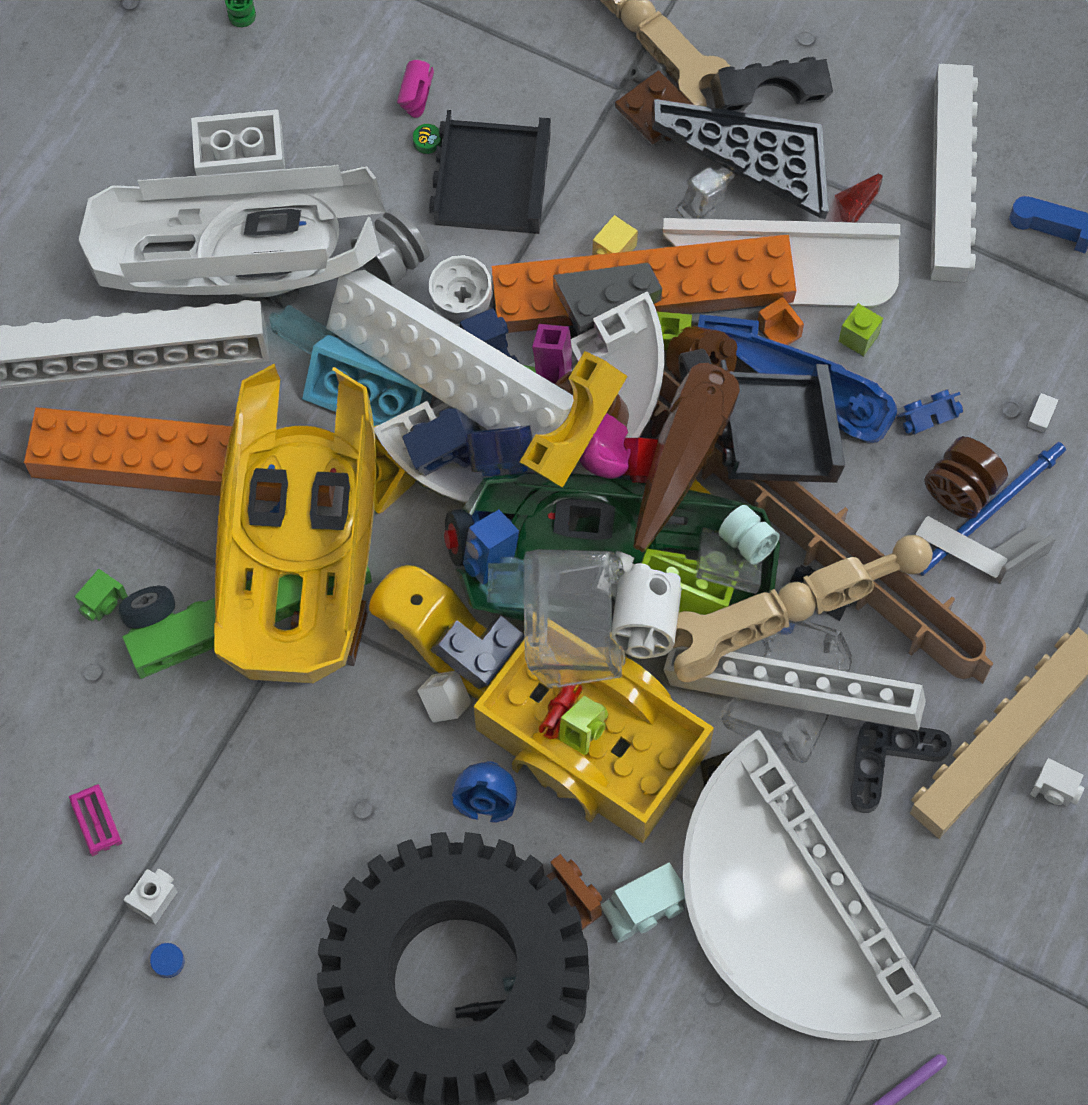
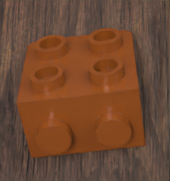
(578, 894)

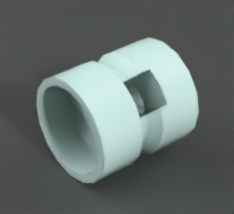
(752, 537)

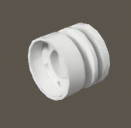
(458, 280)

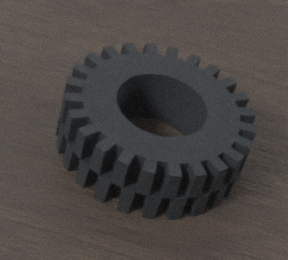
(438, 886)

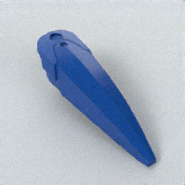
(860, 404)

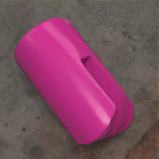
(415, 87)

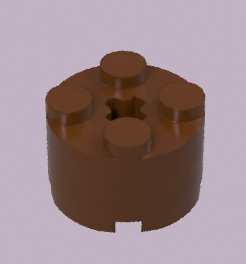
(716, 343)

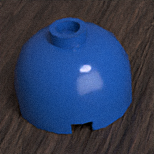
(485, 790)

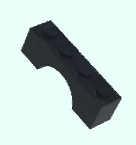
(804, 80)

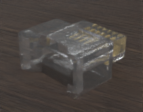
(704, 193)

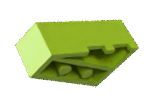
(696, 594)

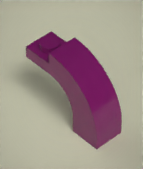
(552, 351)

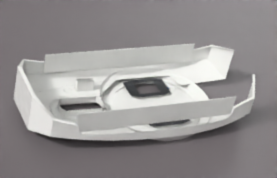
(223, 220)

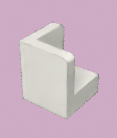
(444, 696)

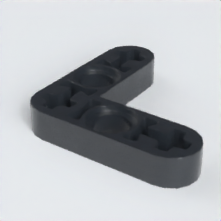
(887, 746)

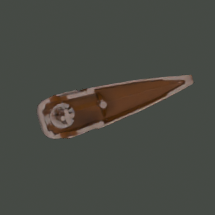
(684, 445)

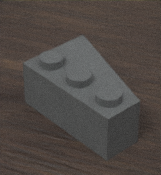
(600, 290)

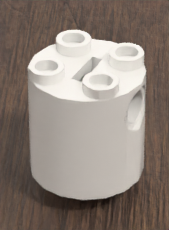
(646, 611)

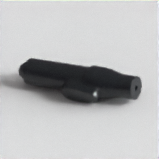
(478, 1010)

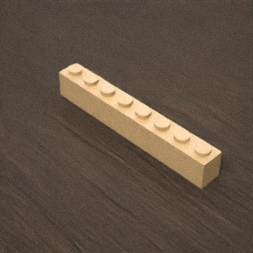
(1004, 736)

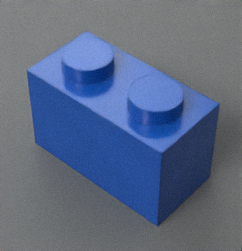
(487, 543)

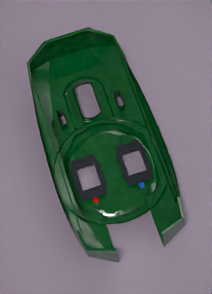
(543, 521)

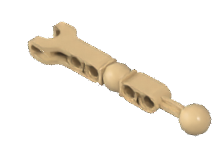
(668, 46)
(768, 613)

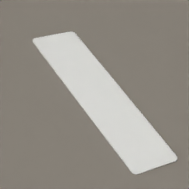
(961, 546)

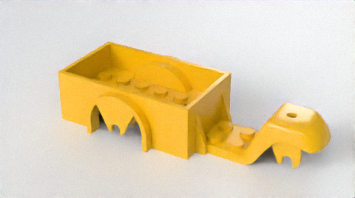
(625, 790)

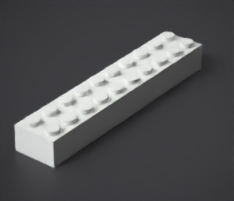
(132, 344)
(443, 357)

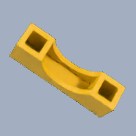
(594, 390)

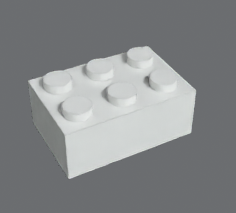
(238, 143)

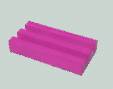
(104, 843)

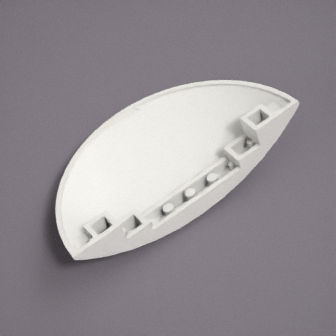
(623, 336)
(788, 911)

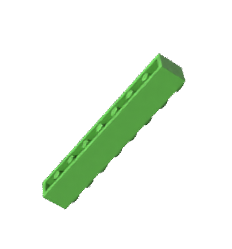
(192, 630)

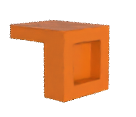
(780, 322)

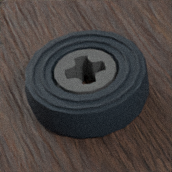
(147, 606)

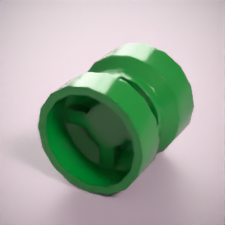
(241, 12)

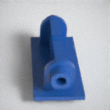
(942, 407)

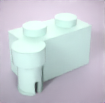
(645, 901)

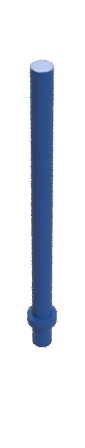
(1045, 460)

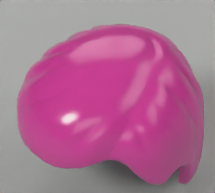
(606, 452)

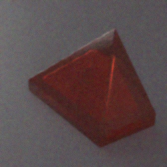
(856, 199)

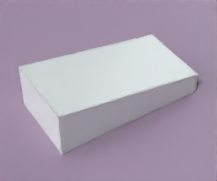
(1042, 413)

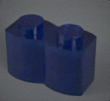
(498, 450)

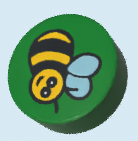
(426, 138)

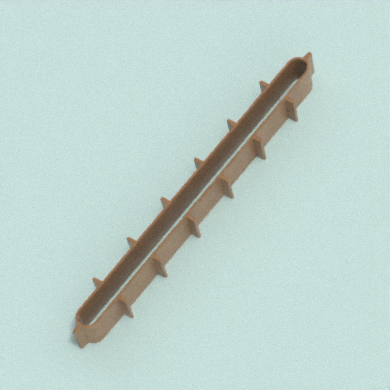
(857, 546)

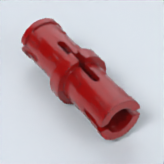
(557, 708)

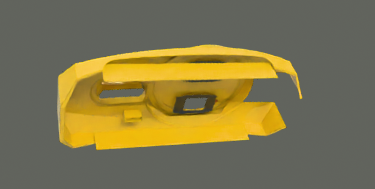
(294, 538)

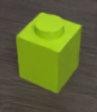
(860, 329)

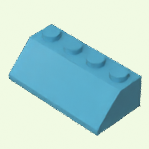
(387, 390)

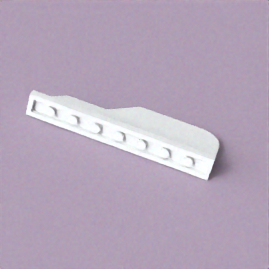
(831, 260)

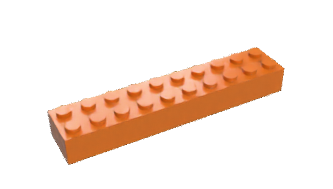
(691, 279)
(136, 453)

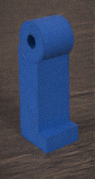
(1052, 220)

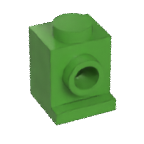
(99, 596)

